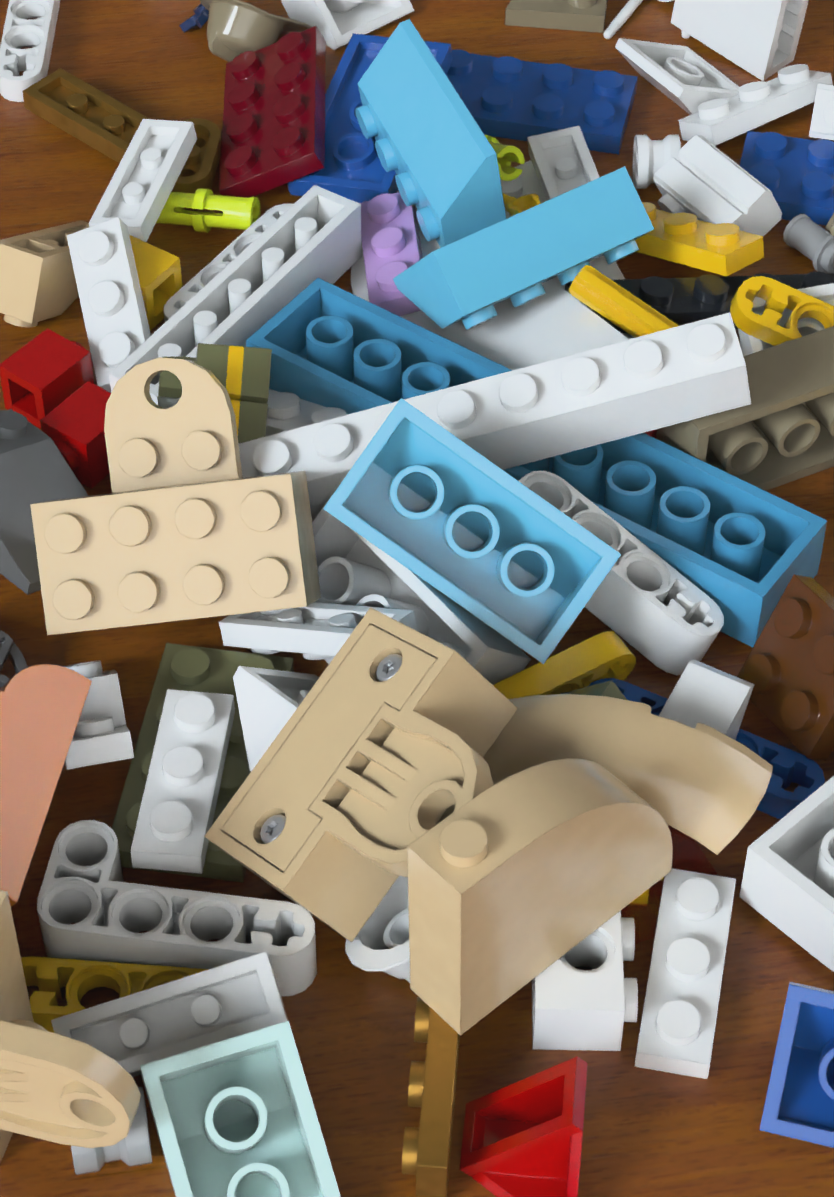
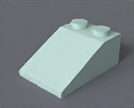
(239, 1119)

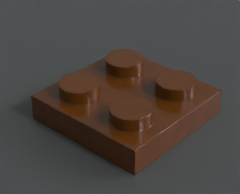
(796, 667)

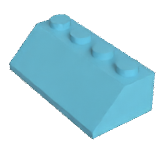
(429, 140)
(527, 250)
(472, 531)

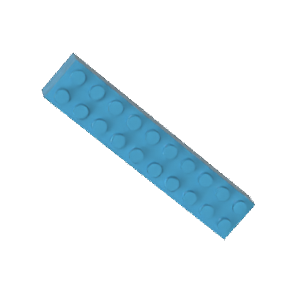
(699, 519)

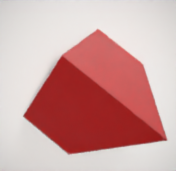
(528, 1134)

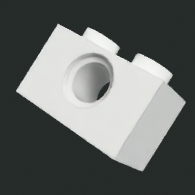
(587, 1006)

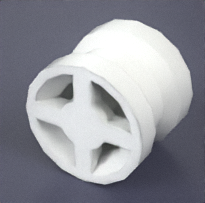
(651, 156)

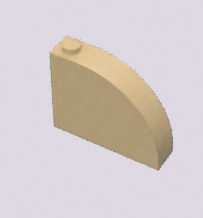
(524, 881)

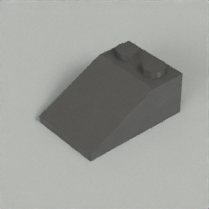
(29, 474)

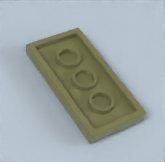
(198, 671)

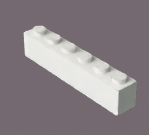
(307, 242)

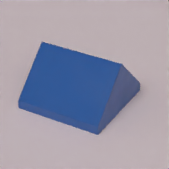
(802, 1071)

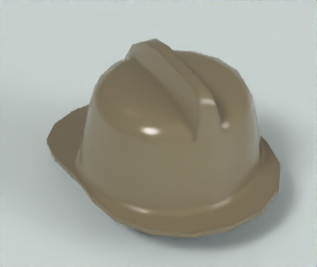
(243, 27)

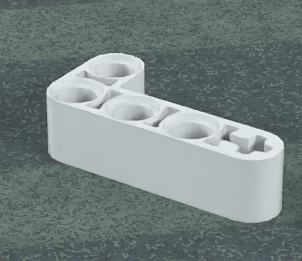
(642, 593)
(88, 889)

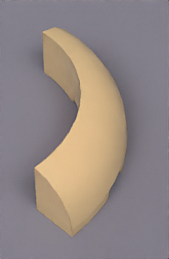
(687, 774)

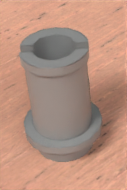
(811, 241)

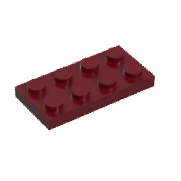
(274, 115)

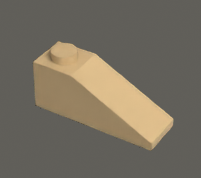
(37, 275)

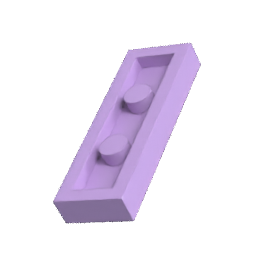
(389, 248)

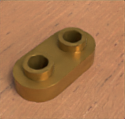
(203, 160)

